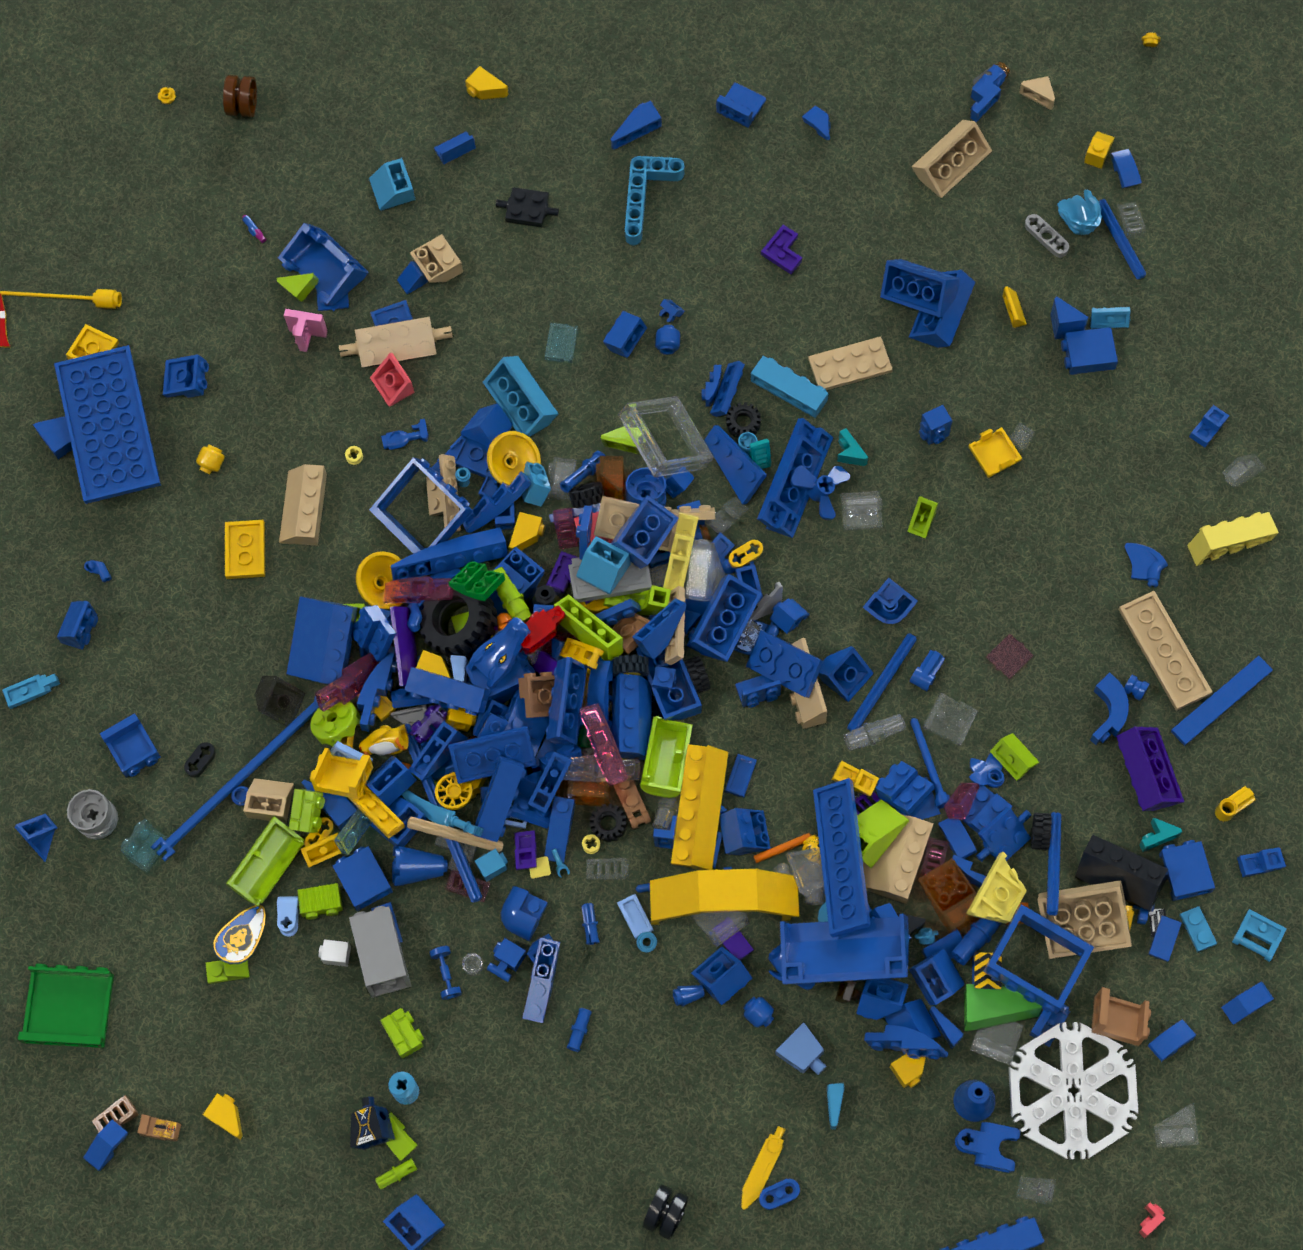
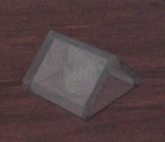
(807, 870)

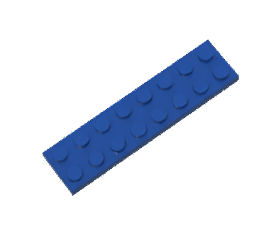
(841, 858)

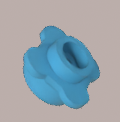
(926, 936)

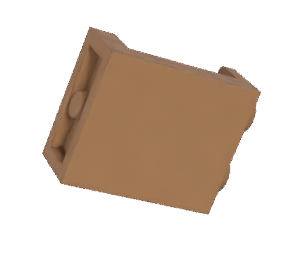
(1120, 1018)

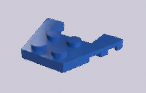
(472, 456)

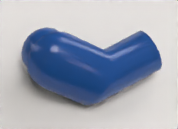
(98, 568)
(415, 617)

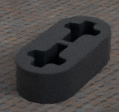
(196, 756)

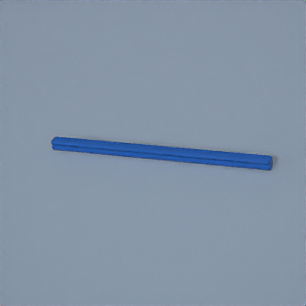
(454, 846)

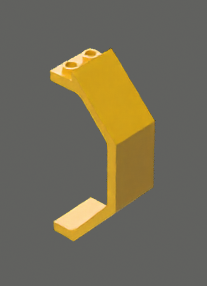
(724, 892)

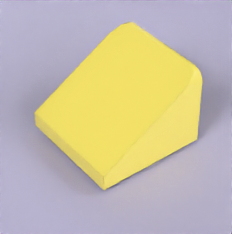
(542, 869)

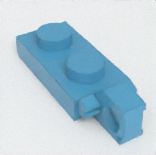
(29, 689)

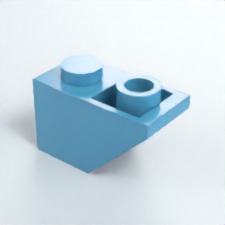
(539, 486)

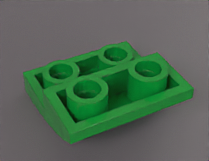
(477, 581)

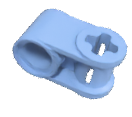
(288, 912)

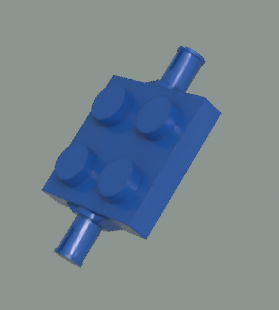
(1004, 834)

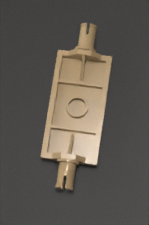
(403, 339)

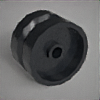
(668, 1213)

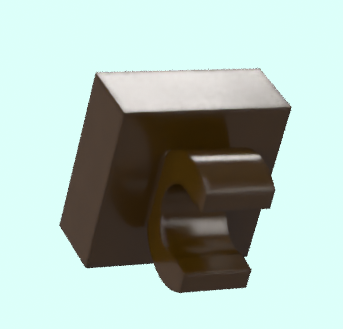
(846, 992)

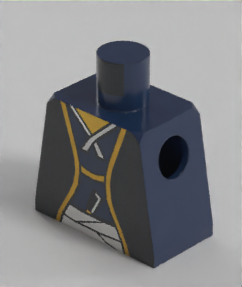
(370, 1126)

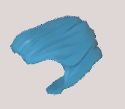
(1079, 214)

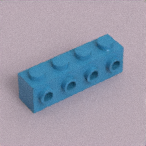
(789, 386)

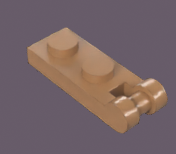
(632, 803)

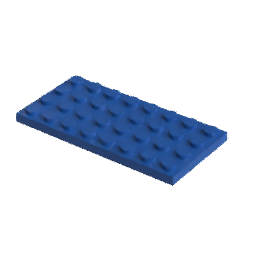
(107, 424)

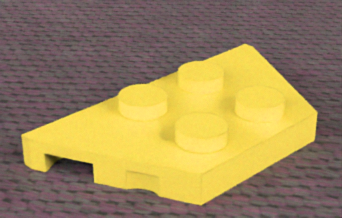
(999, 893)

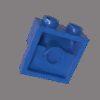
(185, 376)
(373, 631)
(903, 788)
(984, 809)

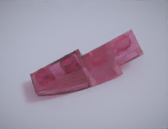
(416, 589)
(348, 685)

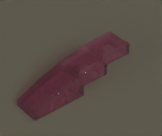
(604, 745)

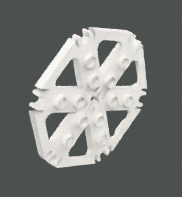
(1073, 1111)

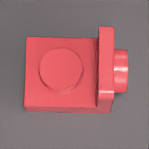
(1149, 1223)

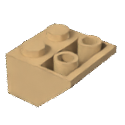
(437, 260)
(268, 799)

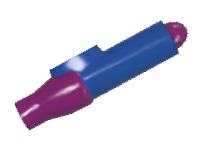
(253, 229)

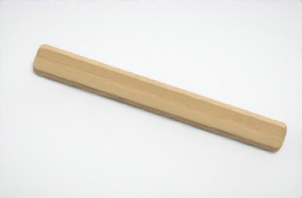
(453, 834)

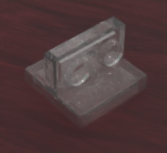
(861, 511)

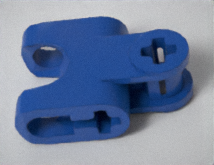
(986, 1145)

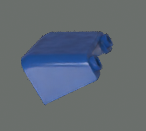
(318, 253)

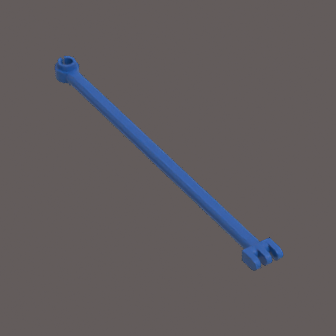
(166, 845)

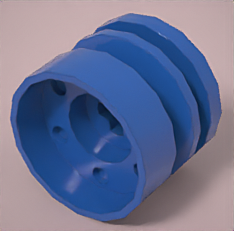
(643, 483)

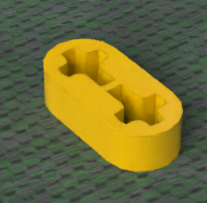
(743, 550)
(313, 836)

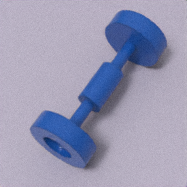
(451, 992)

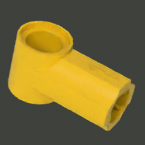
(1235, 803)

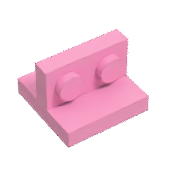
(304, 325)

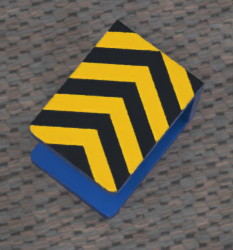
(981, 979)

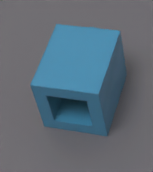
(491, 864)

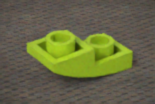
(403, 1143)

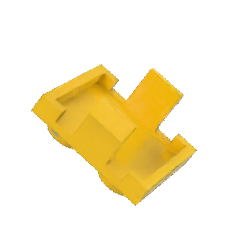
(994, 451)

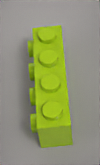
(590, 628)

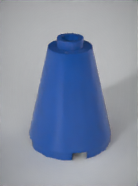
(415, 865)
(974, 1100)

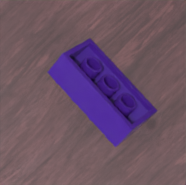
(1149, 768)

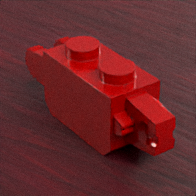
(542, 628)

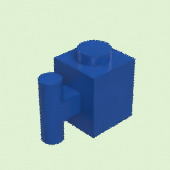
(788, 615)
(509, 956)

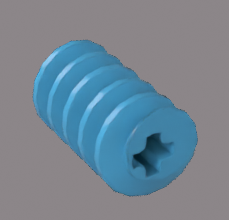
(402, 1079)

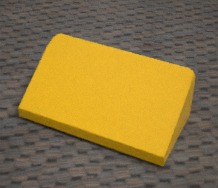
(1013, 307)
(320, 850)

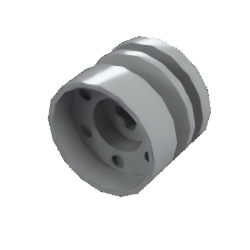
(83, 809)

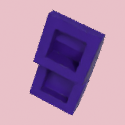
(525, 850)

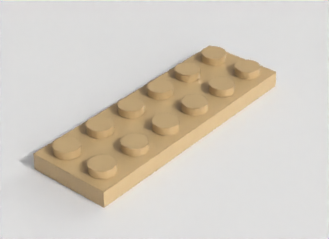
(1165, 650)

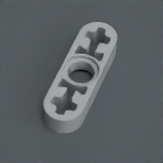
(1033, 230)

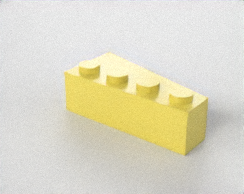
(1232, 536)

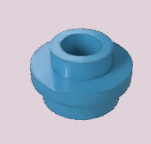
(653, 941)

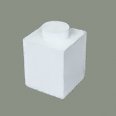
(335, 952)

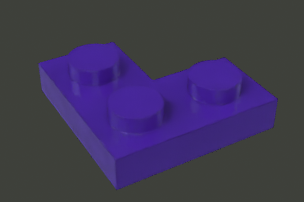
(778, 250)

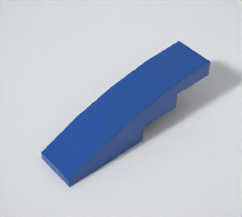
(491, 507)

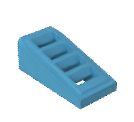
(834, 1098)

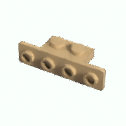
(438, 501)

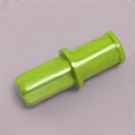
(396, 1174)

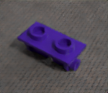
(422, 729)

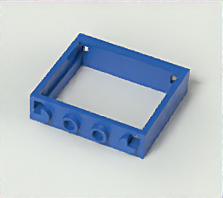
(380, 506)
(1056, 934)

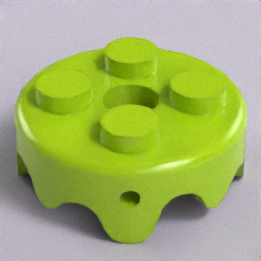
(344, 725)

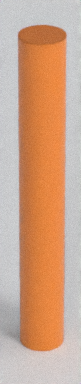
(781, 848)

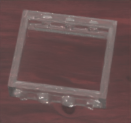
(648, 446)

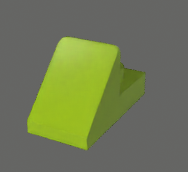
(221, 971)

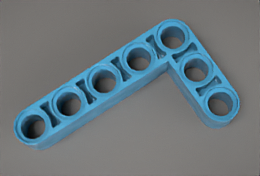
(639, 192)

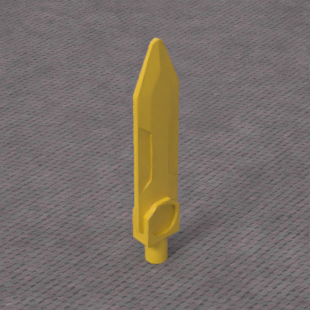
(762, 1168)

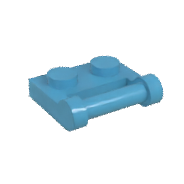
(1262, 929)

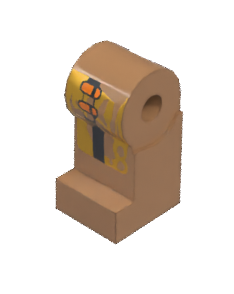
(158, 1128)

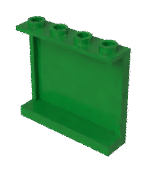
(67, 1006)

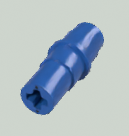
(974, 940)

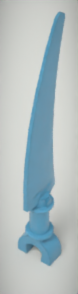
(441, 815)

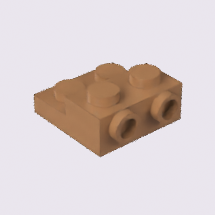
(627, 628)
(536, 693)

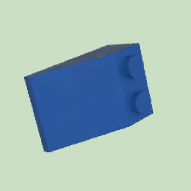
(645, 531)

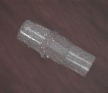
(874, 732)
(666, 809)

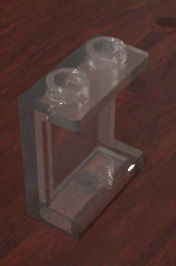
(721, 925)

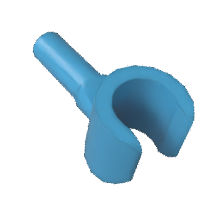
(560, 865)

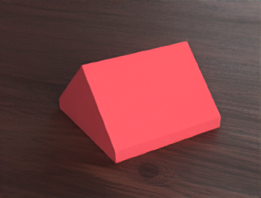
(392, 381)

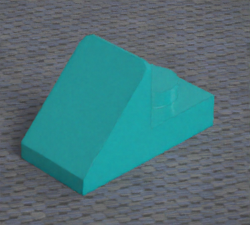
(853, 452)
(1164, 833)

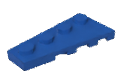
(737, 466)

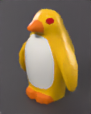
(385, 741)

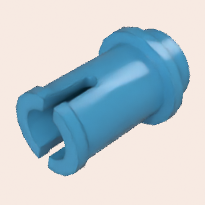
(463, 476)

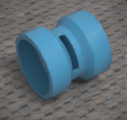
(745, 440)

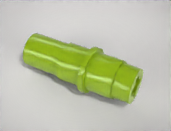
(512, 599)

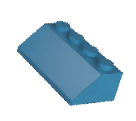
(520, 396)

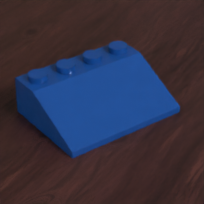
(321, 640)

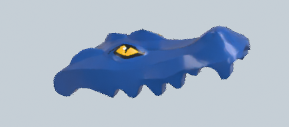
(498, 654)

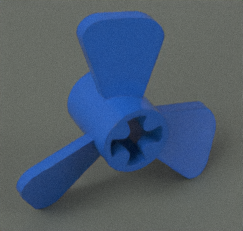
(804, 479)

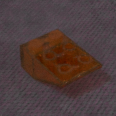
(949, 895)

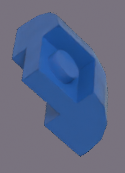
(890, 603)
(522, 912)

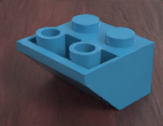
(392, 185)
(603, 565)

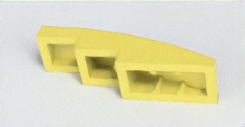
(680, 551)

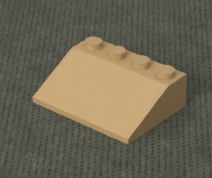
(898, 865)
(1092, 914)

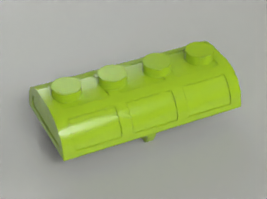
(665, 757)
(265, 862)

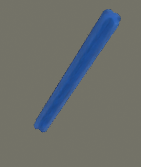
(882, 682)
(1054, 865)

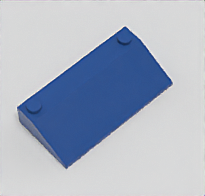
(865, 954)

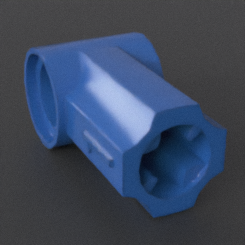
(925, 674)

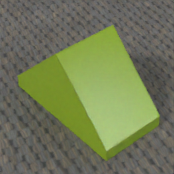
(299, 285)
(922, 517)

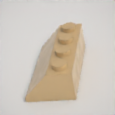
(952, 157)
(303, 505)
(810, 710)

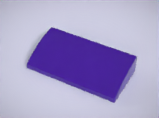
(404, 643)

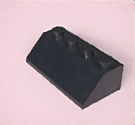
(1107, 863)

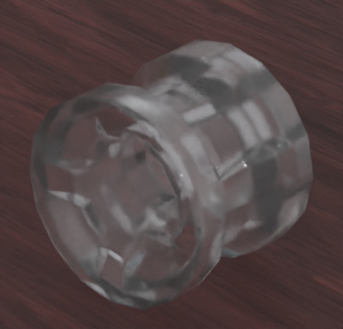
(475, 967)

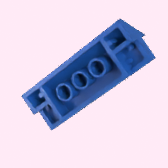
(786, 503)

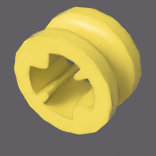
(359, 456)
(589, 838)

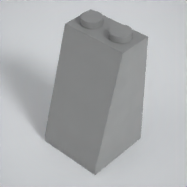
(379, 951)

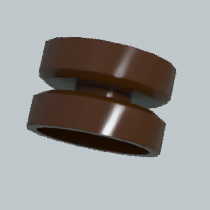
(240, 96)

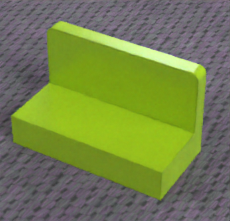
(1014, 756)

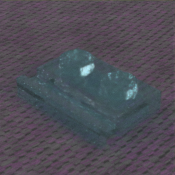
(561, 342)

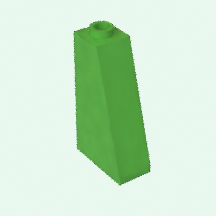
(995, 1007)

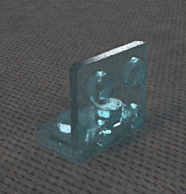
(138, 847)

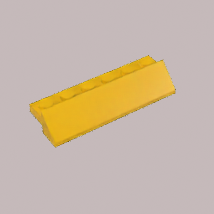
(699, 807)

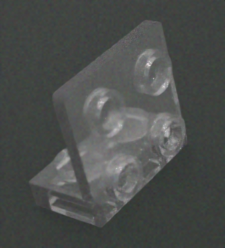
(998, 1041)

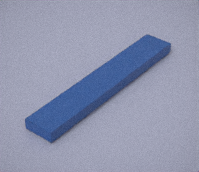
(1221, 700)

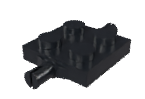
(527, 207)

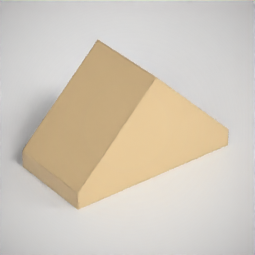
(1039, 91)

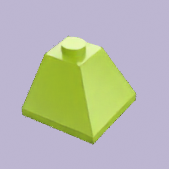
(619, 440)

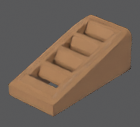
(132, 1112)

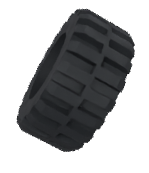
(465, 642)

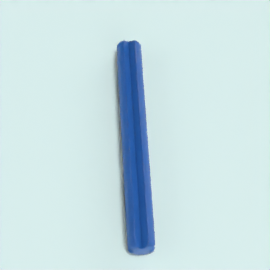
(1121, 240)

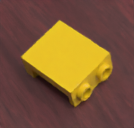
(341, 774)

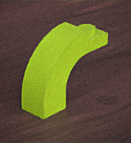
(650, 601)

